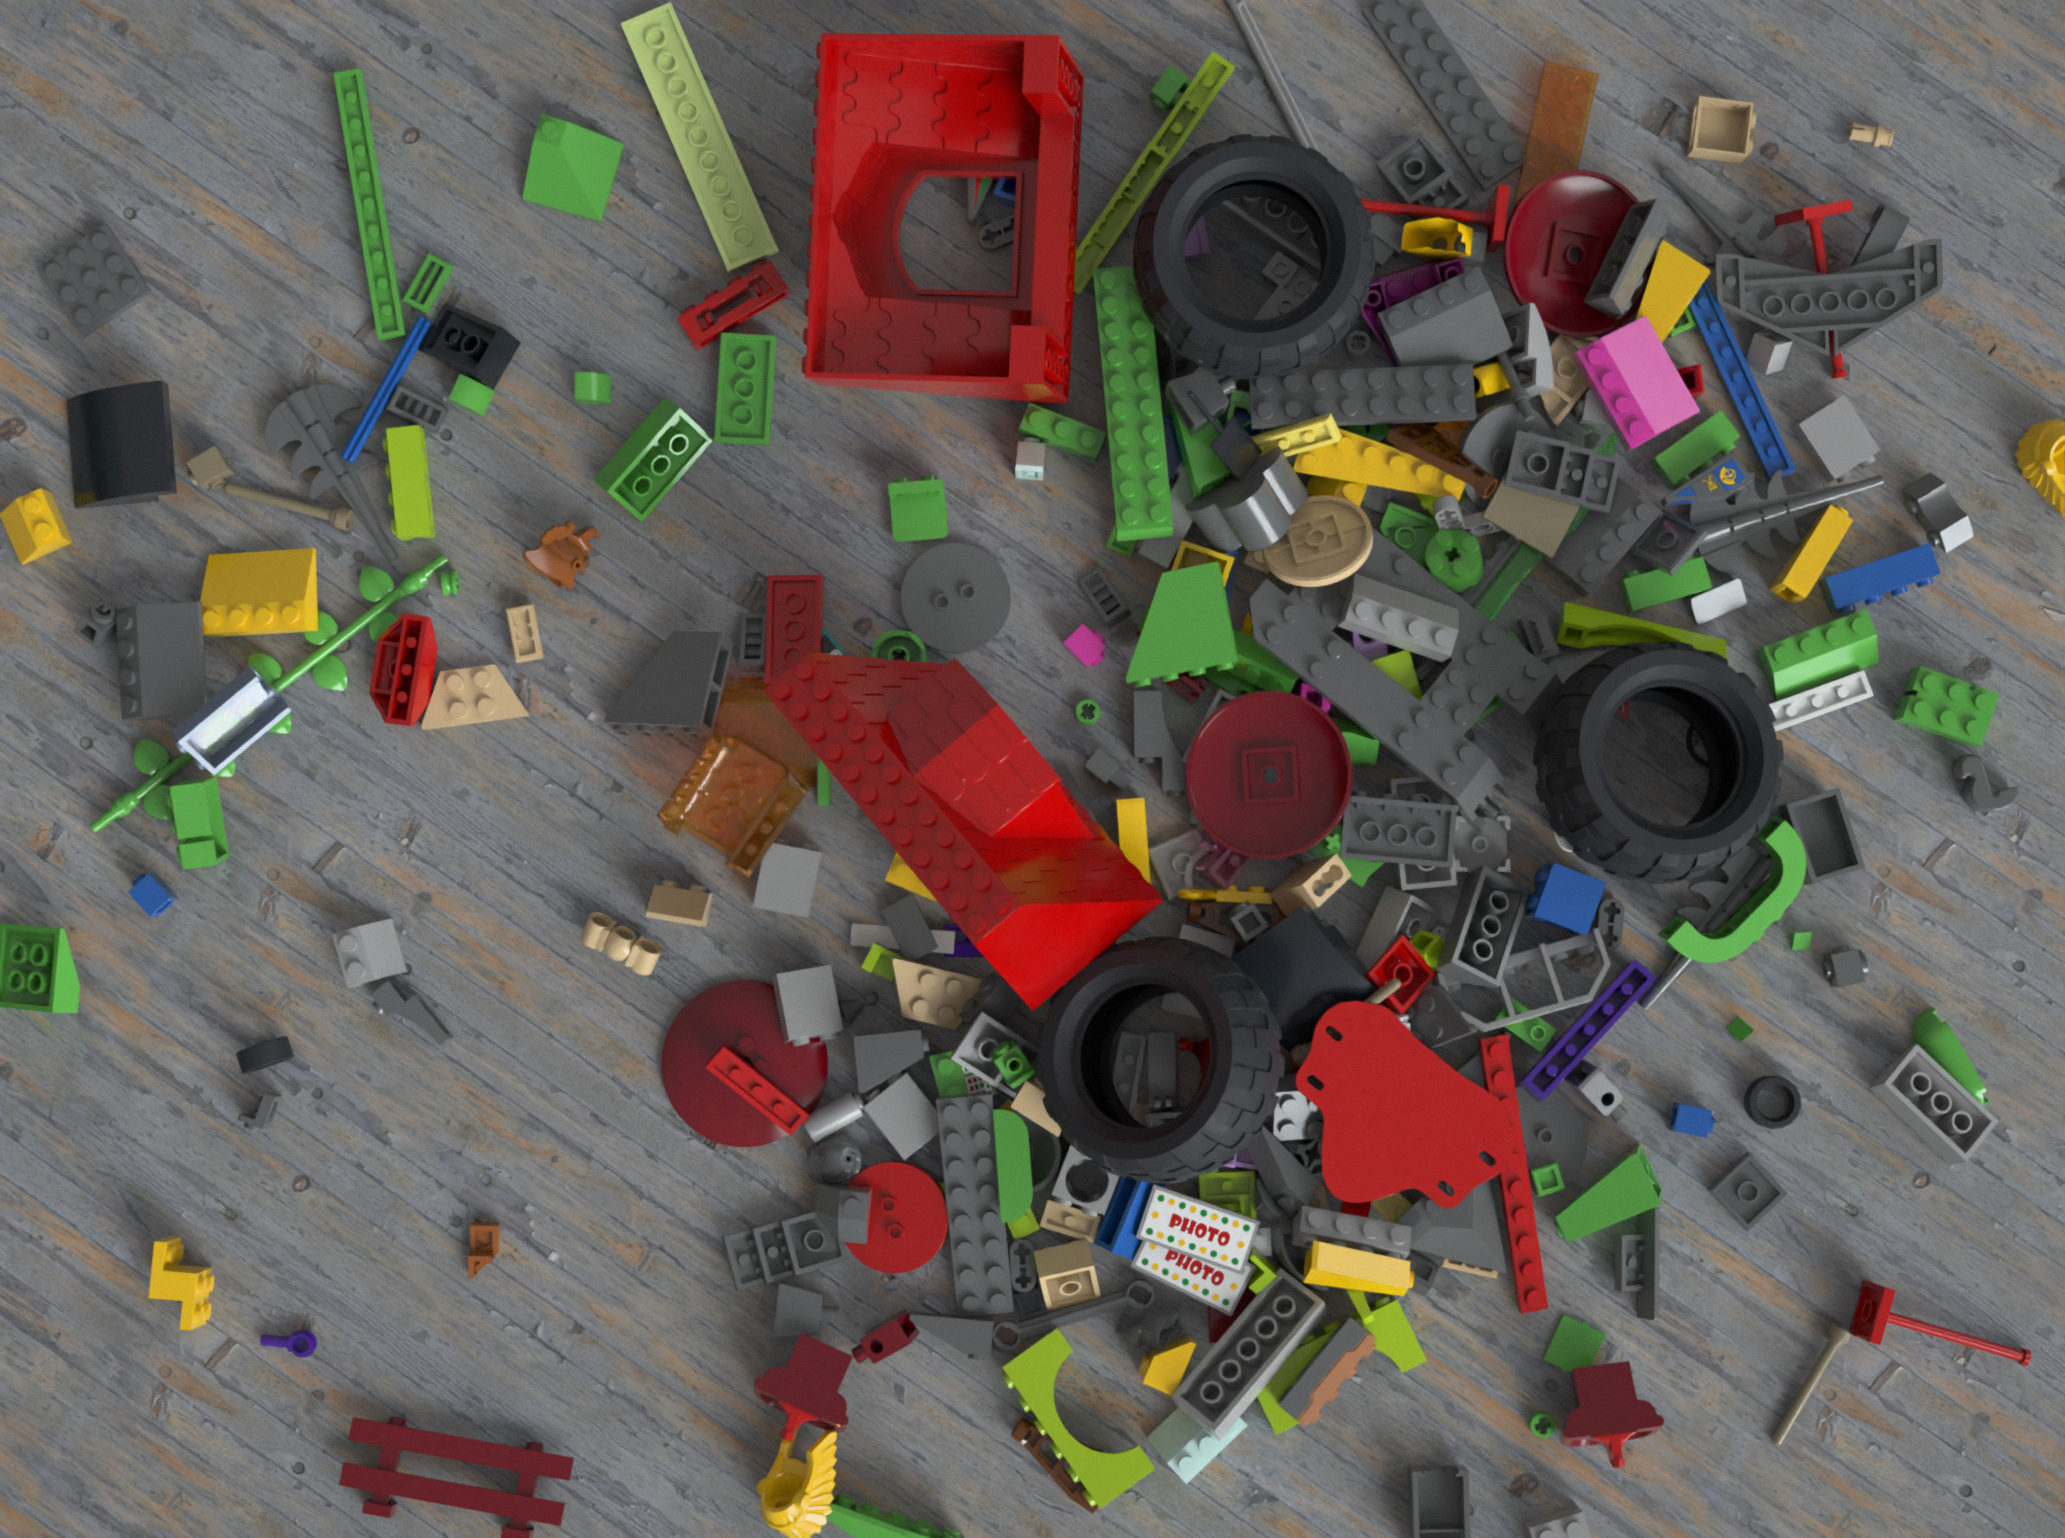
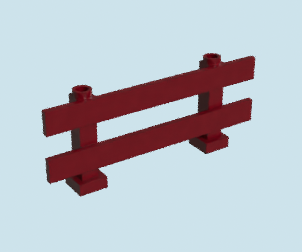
(387, 1481)

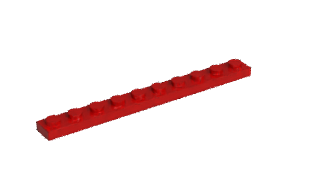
(1515, 1181)

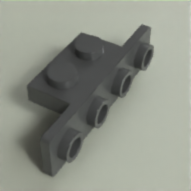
(1639, 1263)

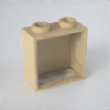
(1721, 129)
(1299, 886)

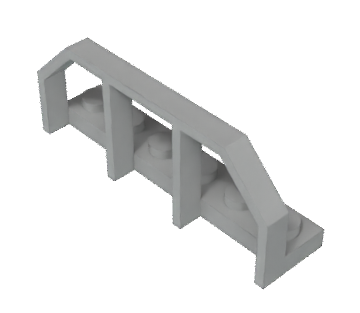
(1532, 960)

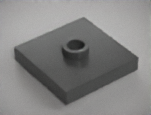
(1668, 542)
(1747, 1191)

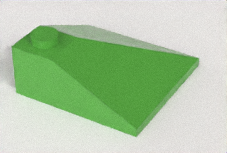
(571, 168)
(37, 969)

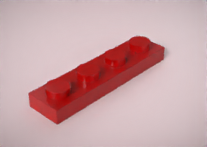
(756, 1089)

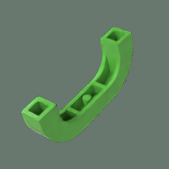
(1758, 912)

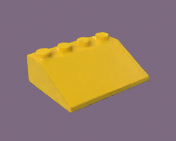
(260, 593)

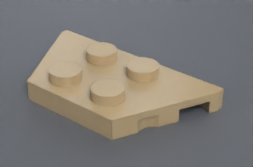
(1567, 378)
(471, 697)
(932, 992)

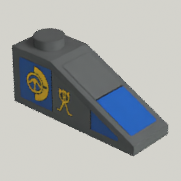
(1716, 483)

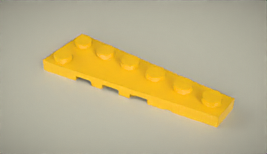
(1377, 464)

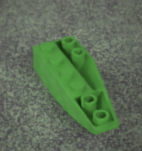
(1254, 671)
(869, 1522)

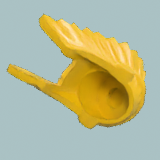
(2043, 460)
(799, 1492)

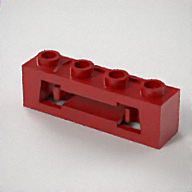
(736, 289)

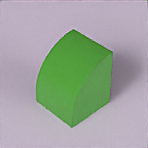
(593, 388)
(471, 395)

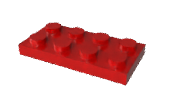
(792, 621)

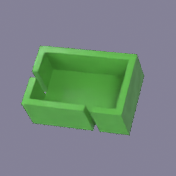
(1946, 707)
(198, 822)

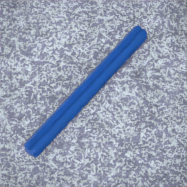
(385, 389)

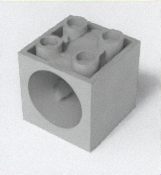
(1063, 1190)

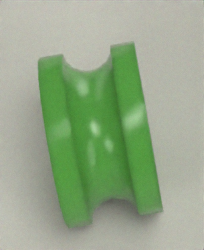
(450, 583)
(1096, 713)
(1534, 1419)

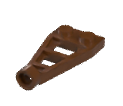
(1412, 439)
(1213, 910)
(1054, 1469)

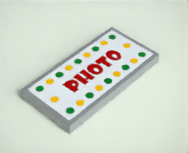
(1198, 1229)
(1193, 1277)

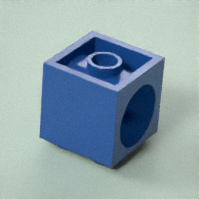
(1564, 898)

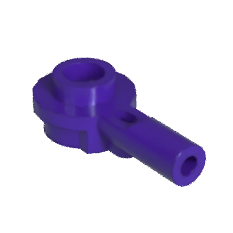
(300, 1343)

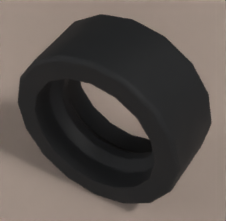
(264, 1054)
(1793, 1097)

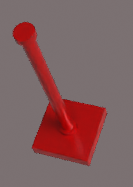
(1493, 217)
(1814, 218)
(1874, 1312)

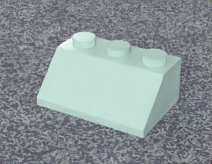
(1187, 1444)

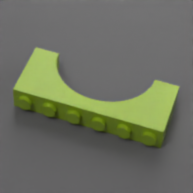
(1392, 1337)
(1100, 1472)

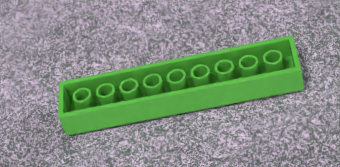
(1132, 408)

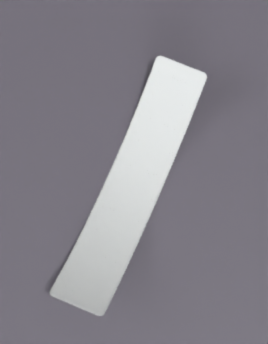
(867, 934)

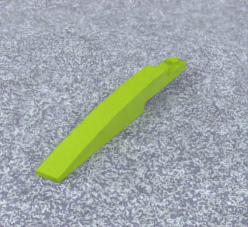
(1150, 168)

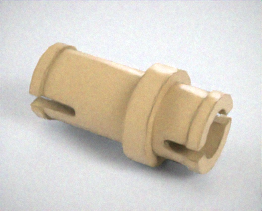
(1871, 134)

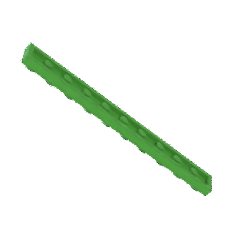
(370, 204)

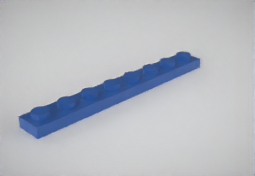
(1739, 383)

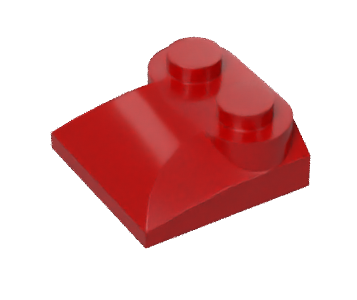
(1407, 965)

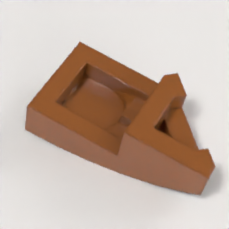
(483, 1245)

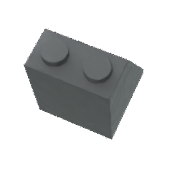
(886, 1054)

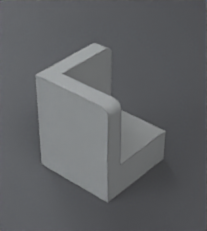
(1768, 351)

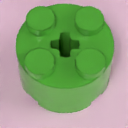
(1455, 559)
(899, 642)

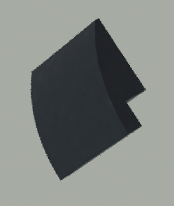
(121, 445)
(1304, 973)

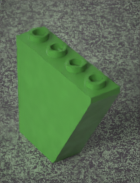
(1185, 627)

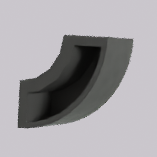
(1937, 512)
(1291, 1257)

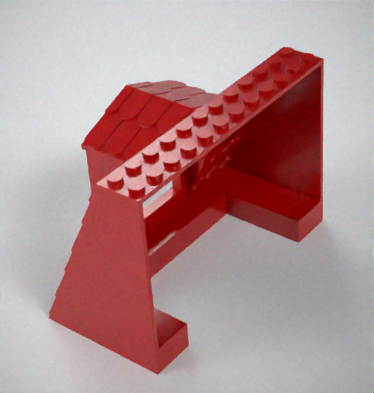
(942, 109)
(969, 811)

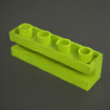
(409, 483)

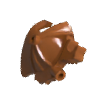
(561, 553)

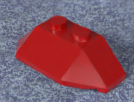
(404, 669)

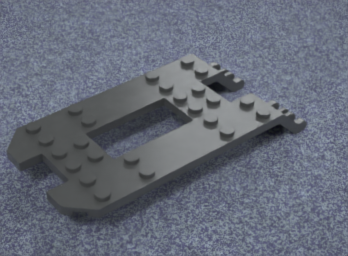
(1422, 731)

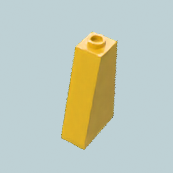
(1670, 288)
(1812, 555)
(1133, 833)
(1356, 1270)

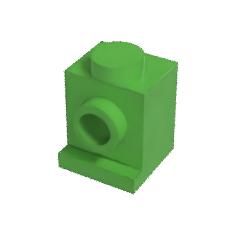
(1169, 89)
(1019, 1071)

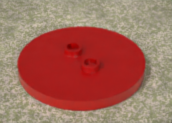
(905, 1217)

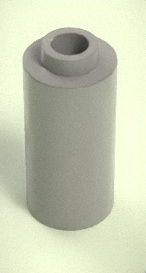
(834, 1116)

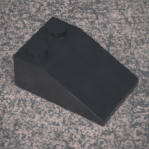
(470, 345)

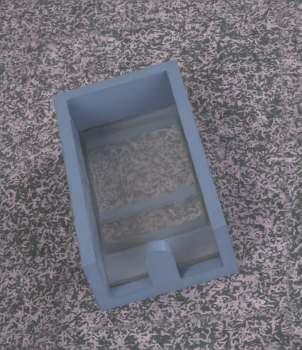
(230, 721)

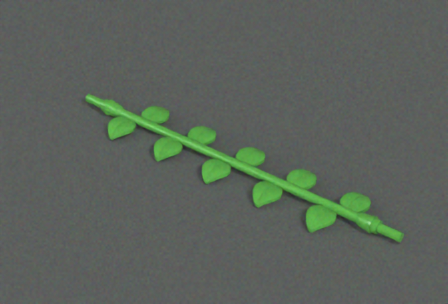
(328, 673)

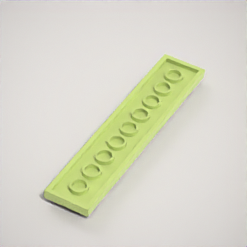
(699, 137)

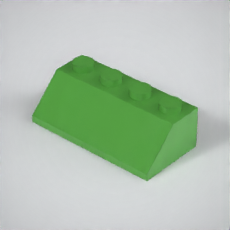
(653, 459)
(1819, 655)

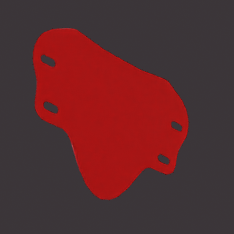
(1398, 1112)

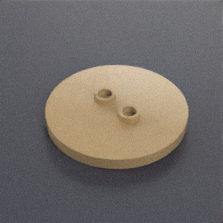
(1323, 544)

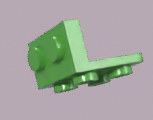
(918, 509)

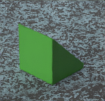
(1800, 940)
(1739, 1029)

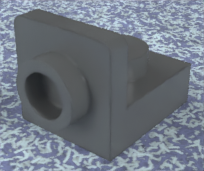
(265, 1109)

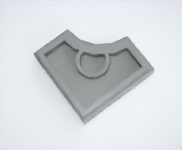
(1175, 861)

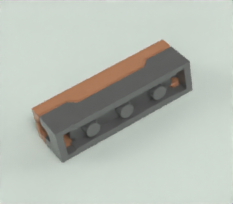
(1326, 1371)

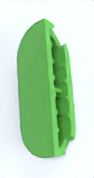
(1943, 1046)
(1012, 1165)

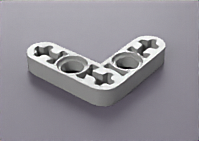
(1450, 517)

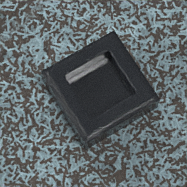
(1030, 1303)

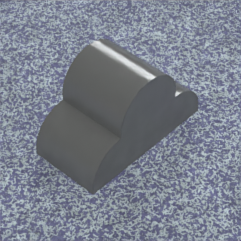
(1252, 510)

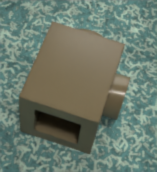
(210, 469)

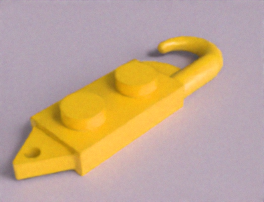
(1253, 895)

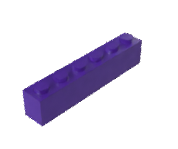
(1586, 1030)

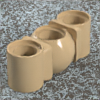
(620, 943)

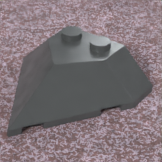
(1459, 1233)

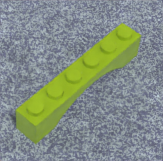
(1591, 627)

